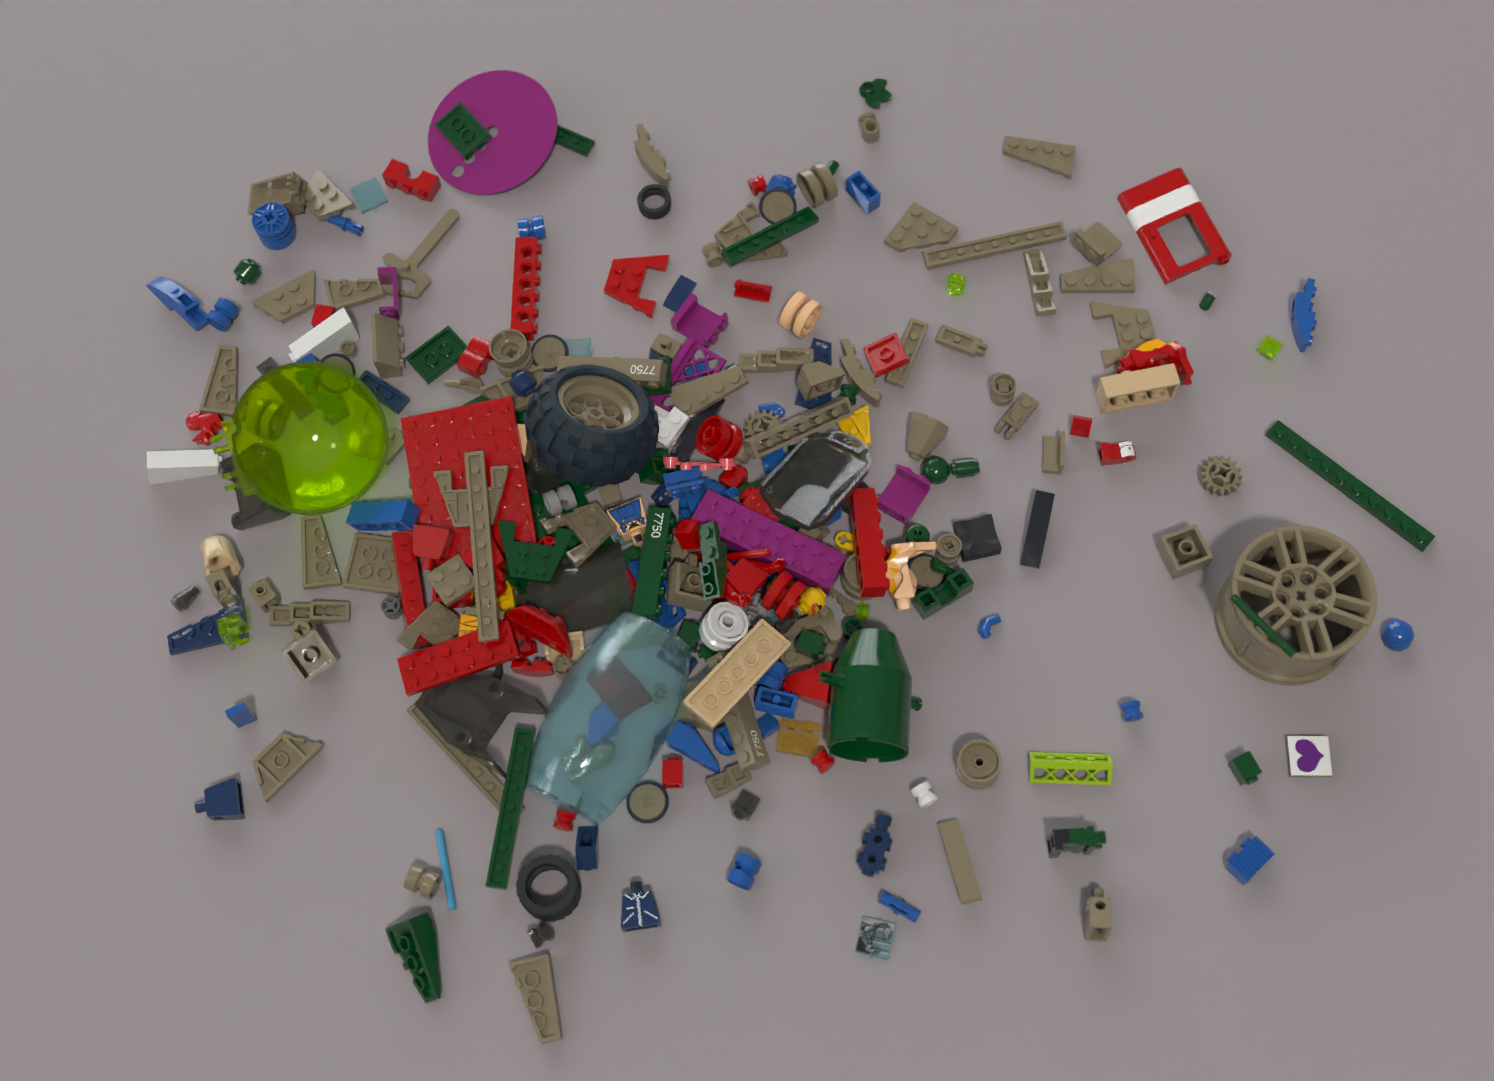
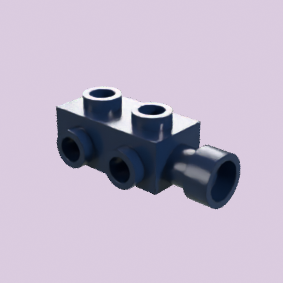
(875, 849)

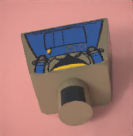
(664, 347)

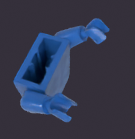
(689, 503)

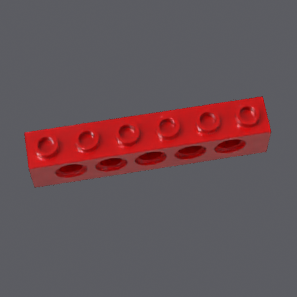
(524, 248)

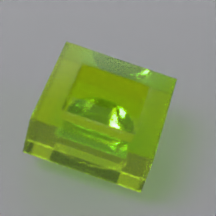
(1269, 348)

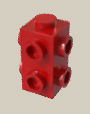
(752, 500)

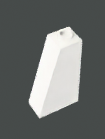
(325, 337)
(181, 465)

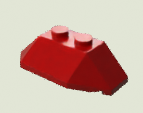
(541, 627)

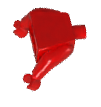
(746, 578)

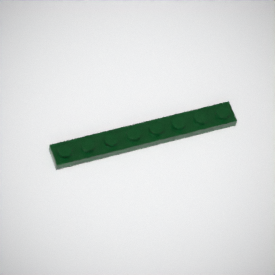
(510, 809)

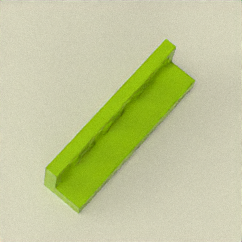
(1072, 761)

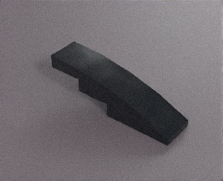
(687, 440)
(1037, 529)

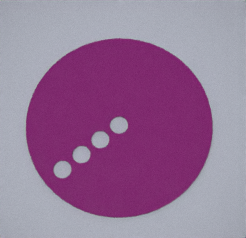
(524, 136)

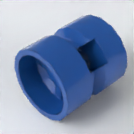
(532, 228)
(223, 314)
(773, 677)
(744, 871)

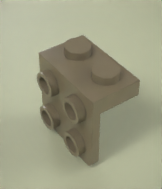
(1096, 243)

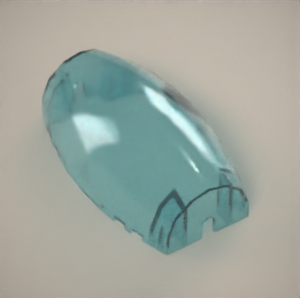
(609, 717)

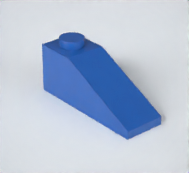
(689, 744)

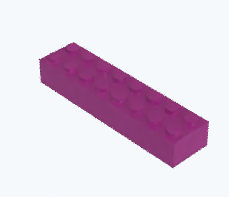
(748, 530)

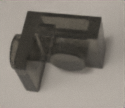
(745, 806)

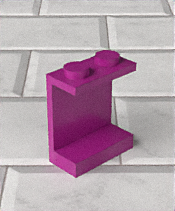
(389, 276)
(699, 322)
(904, 494)

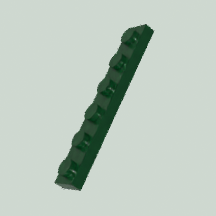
(769, 236)

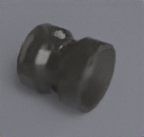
(544, 931)

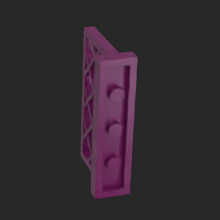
(682, 361)

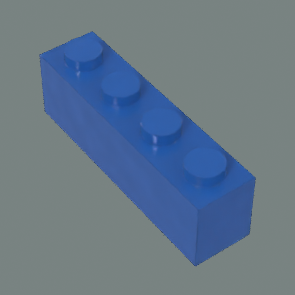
(382, 515)

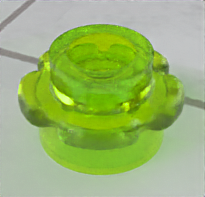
(862, 611)

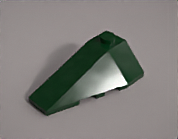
(417, 947)

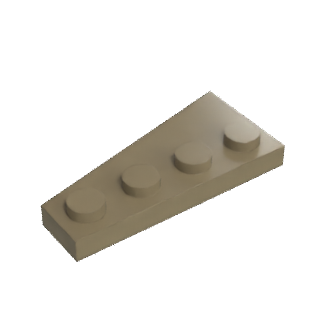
(1105, 278)

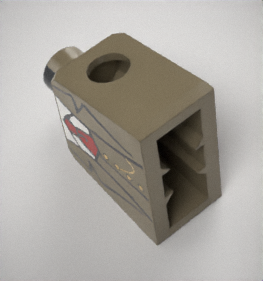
(1098, 916)

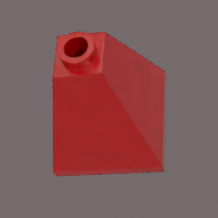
(808, 688)

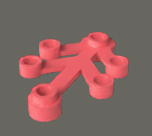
(725, 463)

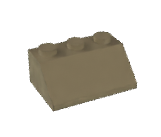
(387, 346)

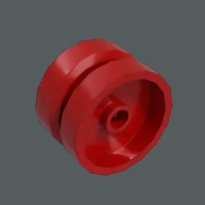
(719, 438)
(781, 593)

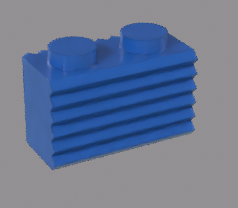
(863, 192)
(776, 702)
(1249, 859)

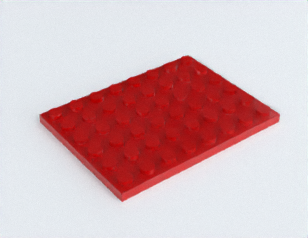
(438, 444)

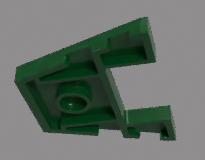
(532, 561)

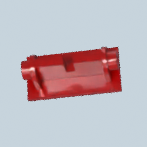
(752, 291)

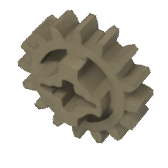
(763, 419)
(1220, 477)

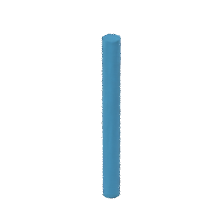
(445, 870)

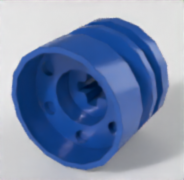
(274, 226)

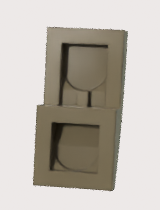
(727, 780)

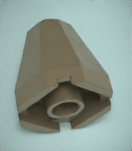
(924, 436)

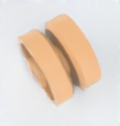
(800, 315)

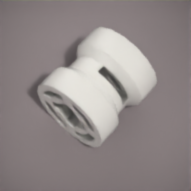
(926, 797)

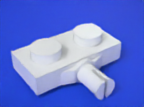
(671, 426)

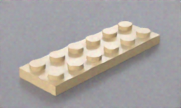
(736, 674)

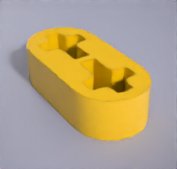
(848, 545)

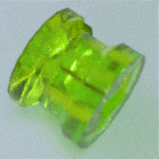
(954, 280)

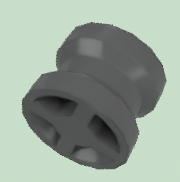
(391, 603)

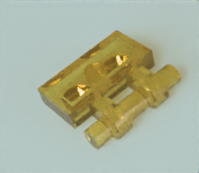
(798, 744)

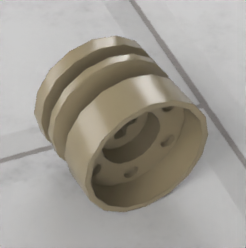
(510, 351)

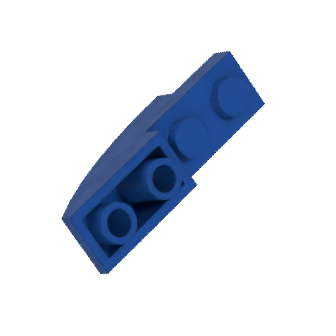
(180, 300)
(1302, 316)

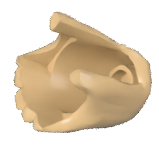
(220, 554)

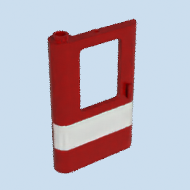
(1162, 202)

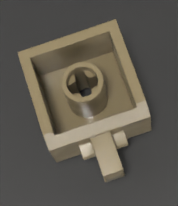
(686, 585)

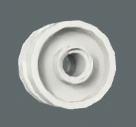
(723, 627)

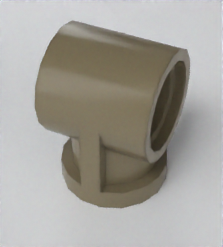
(870, 127)

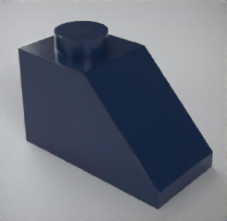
(587, 848)

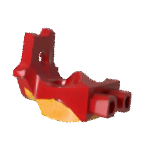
(1155, 354)

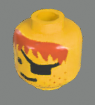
(812, 601)

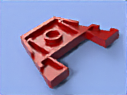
(627, 279)

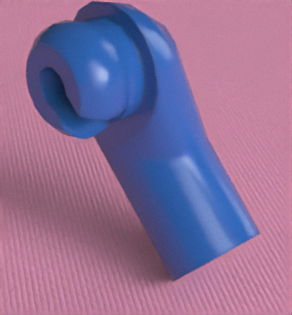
(776, 408)
(985, 625)

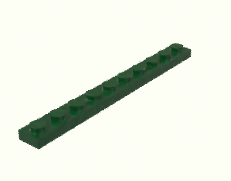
(1350, 486)

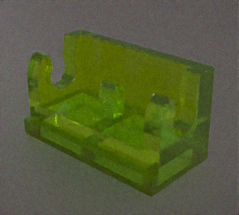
(231, 628)

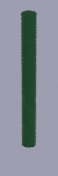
(1263, 625)

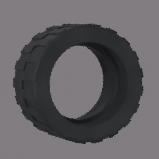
(531, 871)

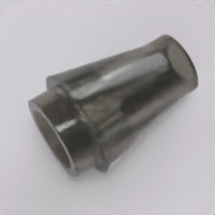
(185, 598)

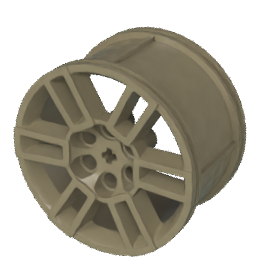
(1331, 570)

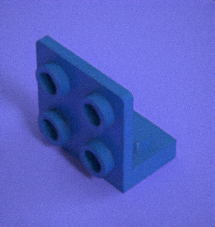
(684, 482)

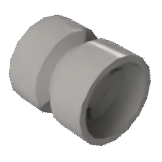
(558, 500)

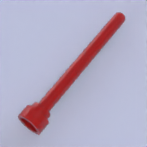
(739, 555)

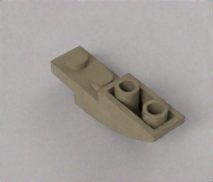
(650, 159)
(858, 375)

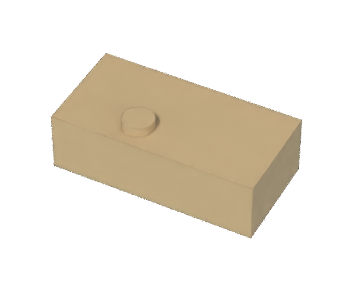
(1137, 388)

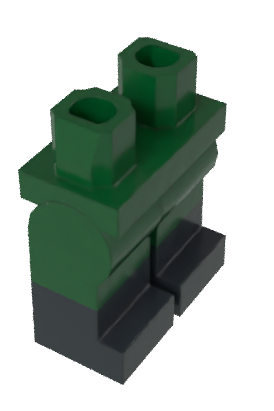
(1075, 840)

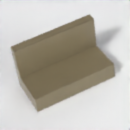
(1053, 454)

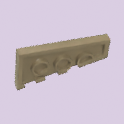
(1050, 155)
(221, 387)
(704, 392)
(318, 562)
(537, 987)

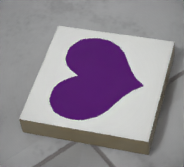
(1308, 756)

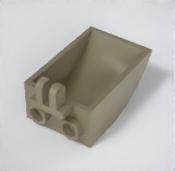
(283, 189)

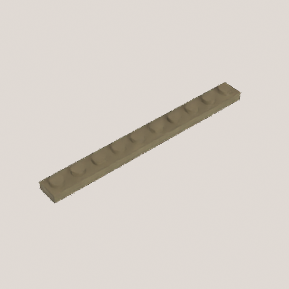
(482, 547)

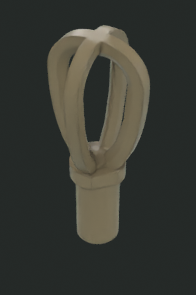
(461, 384)

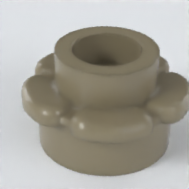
(348, 345)

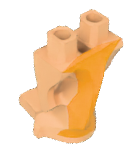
(902, 579)

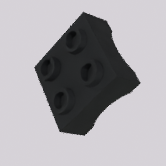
(977, 538)

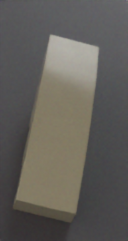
(1039, 282)
(775, 361)
(314, 613)
(959, 861)

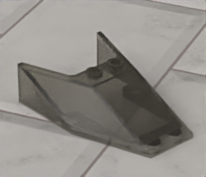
(472, 711)

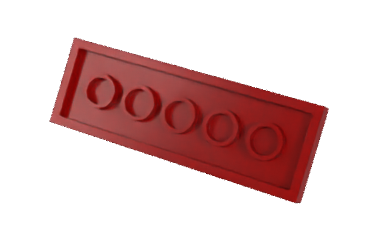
(455, 659)

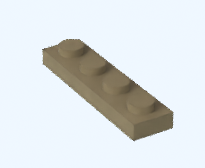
(911, 343)

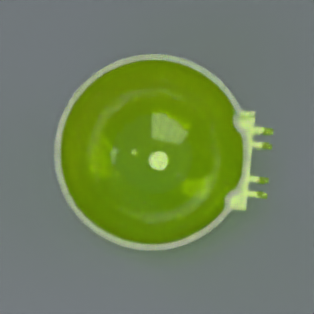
(306, 439)

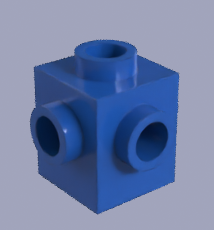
(781, 181)

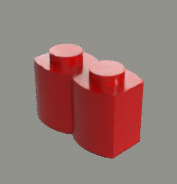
(475, 357)

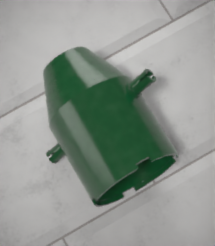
(870, 699)

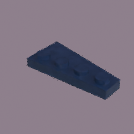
(821, 353)
(203, 633)

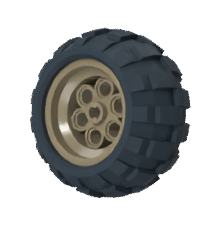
(591, 425)

